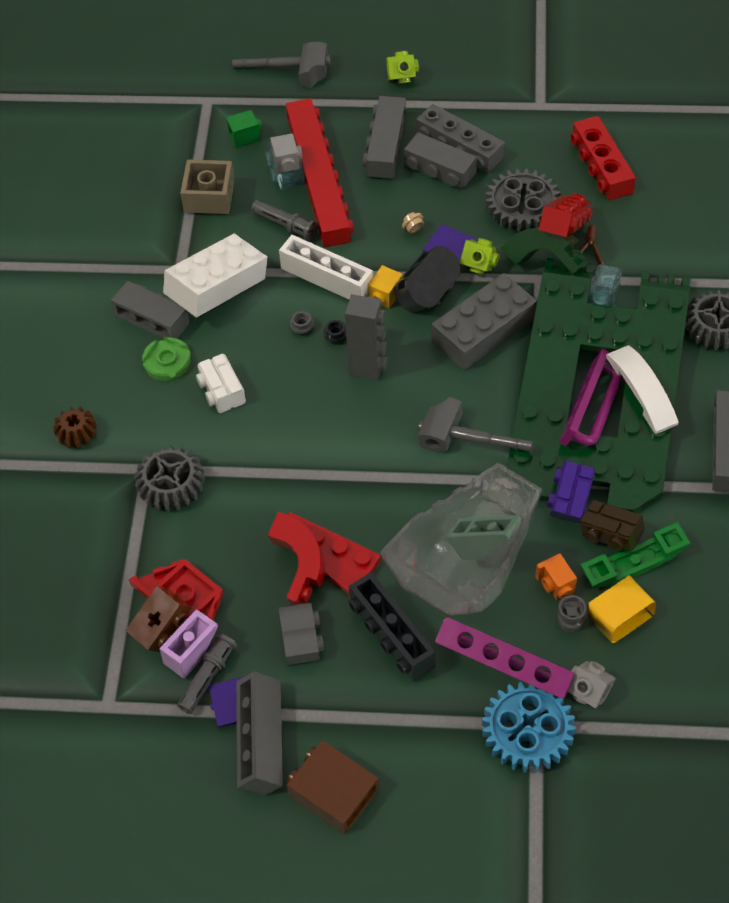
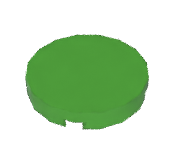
(166, 359)

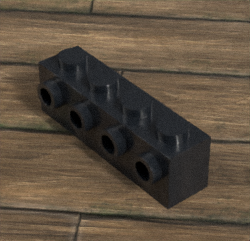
(392, 627)

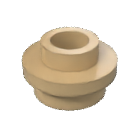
(413, 222)

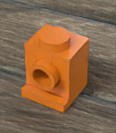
(556, 577)

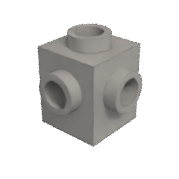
(591, 683)

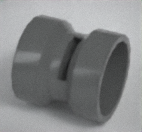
(571, 607)

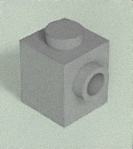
(285, 153)

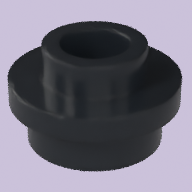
(335, 331)

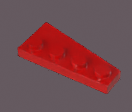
(343, 558)

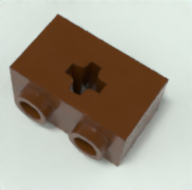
(158, 618)

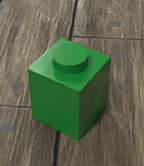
(244, 128)

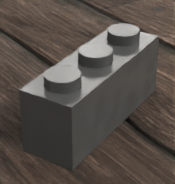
(440, 160)
(150, 310)

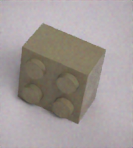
(207, 186)

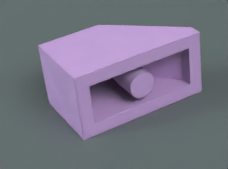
(188, 644)

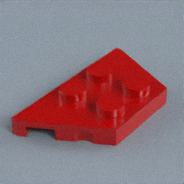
(186, 583)

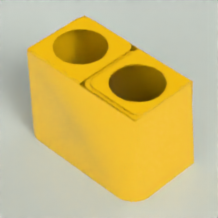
(621, 609)

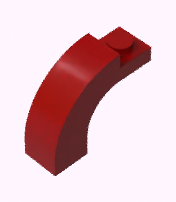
(297, 537)

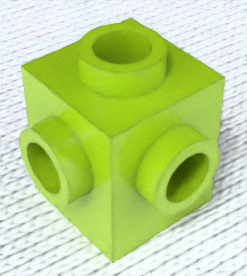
(393, 67)
(472, 255)

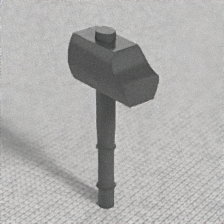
(312, 63)
(442, 426)

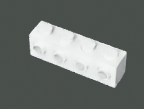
(324, 268)

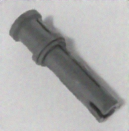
(293, 222)
(212, 663)

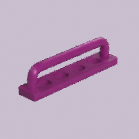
(571, 428)
(556, 682)

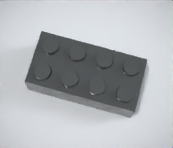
(483, 321)

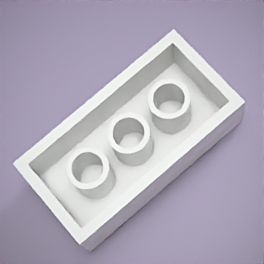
(214, 275)

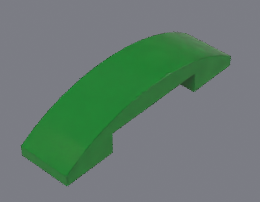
(646, 556)

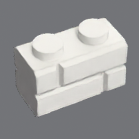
(221, 383)

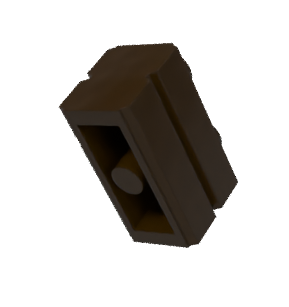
(612, 526)

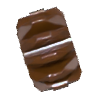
(75, 427)

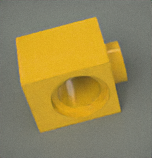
(383, 286)

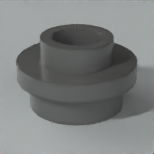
(301, 322)

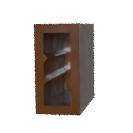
(332, 786)

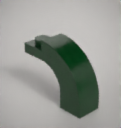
(528, 242)

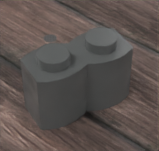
(299, 633)

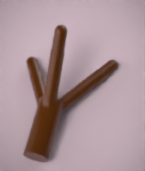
(590, 242)

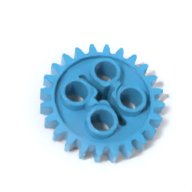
(546, 744)

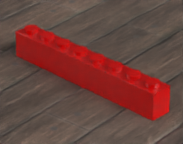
(318, 172)

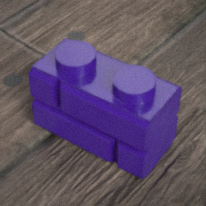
(571, 492)

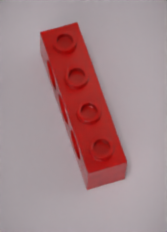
(603, 158)

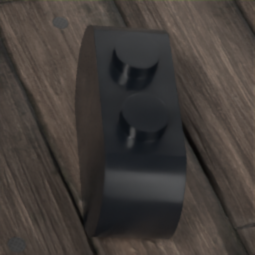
(428, 280)

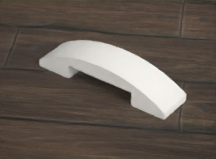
(645, 387)

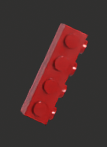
(565, 215)

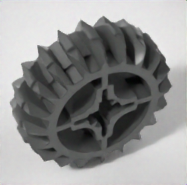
(709, 320)
(172, 470)

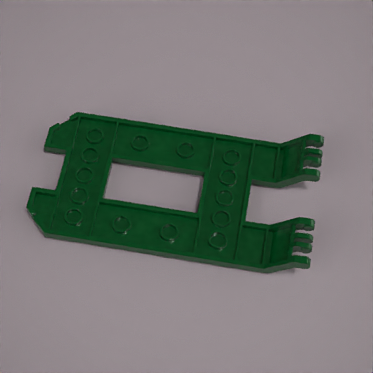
(563, 325)

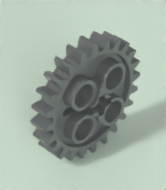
(505, 196)

